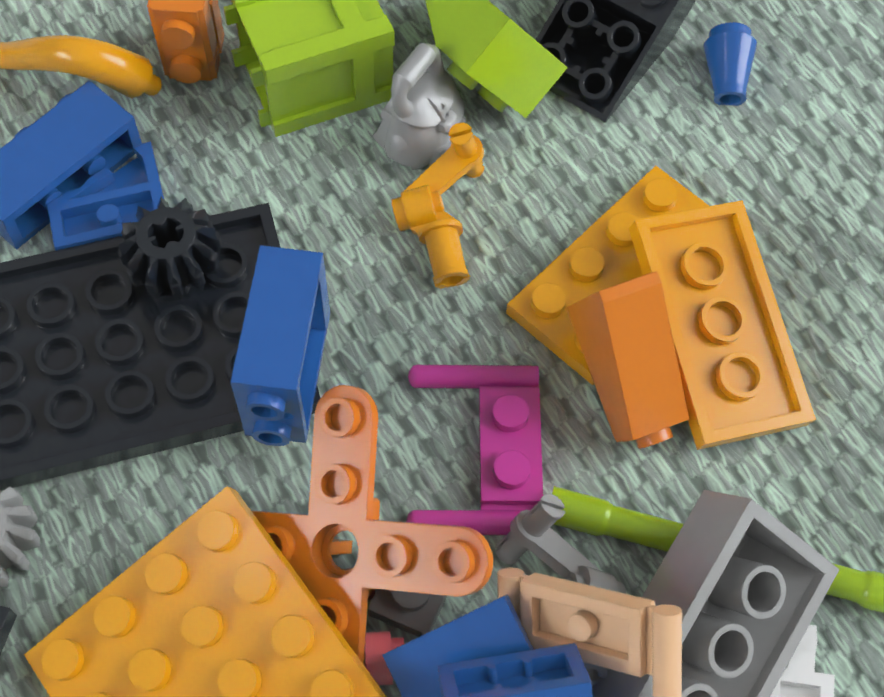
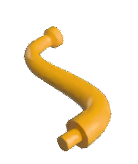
(83, 57)

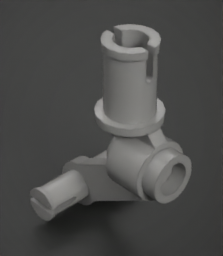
(532, 532)

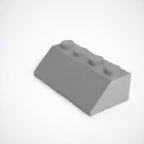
(742, 596)

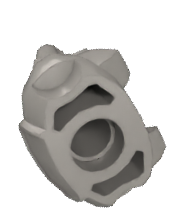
(420, 110)

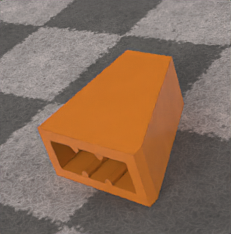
(632, 359)

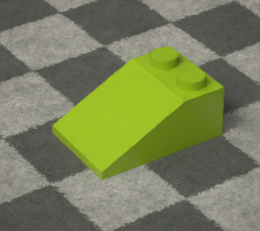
(493, 52)

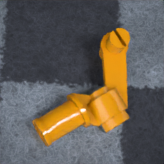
(423, 209)

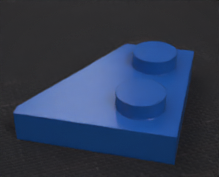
(106, 201)

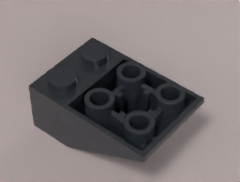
(608, 47)

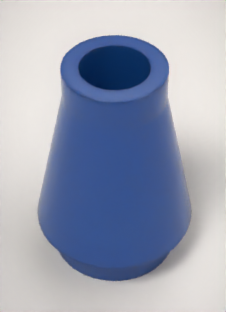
(730, 61)

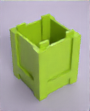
(313, 58)

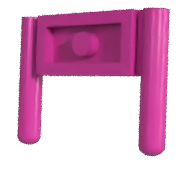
(507, 442)

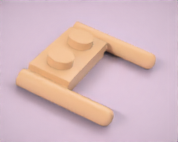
(606, 625)

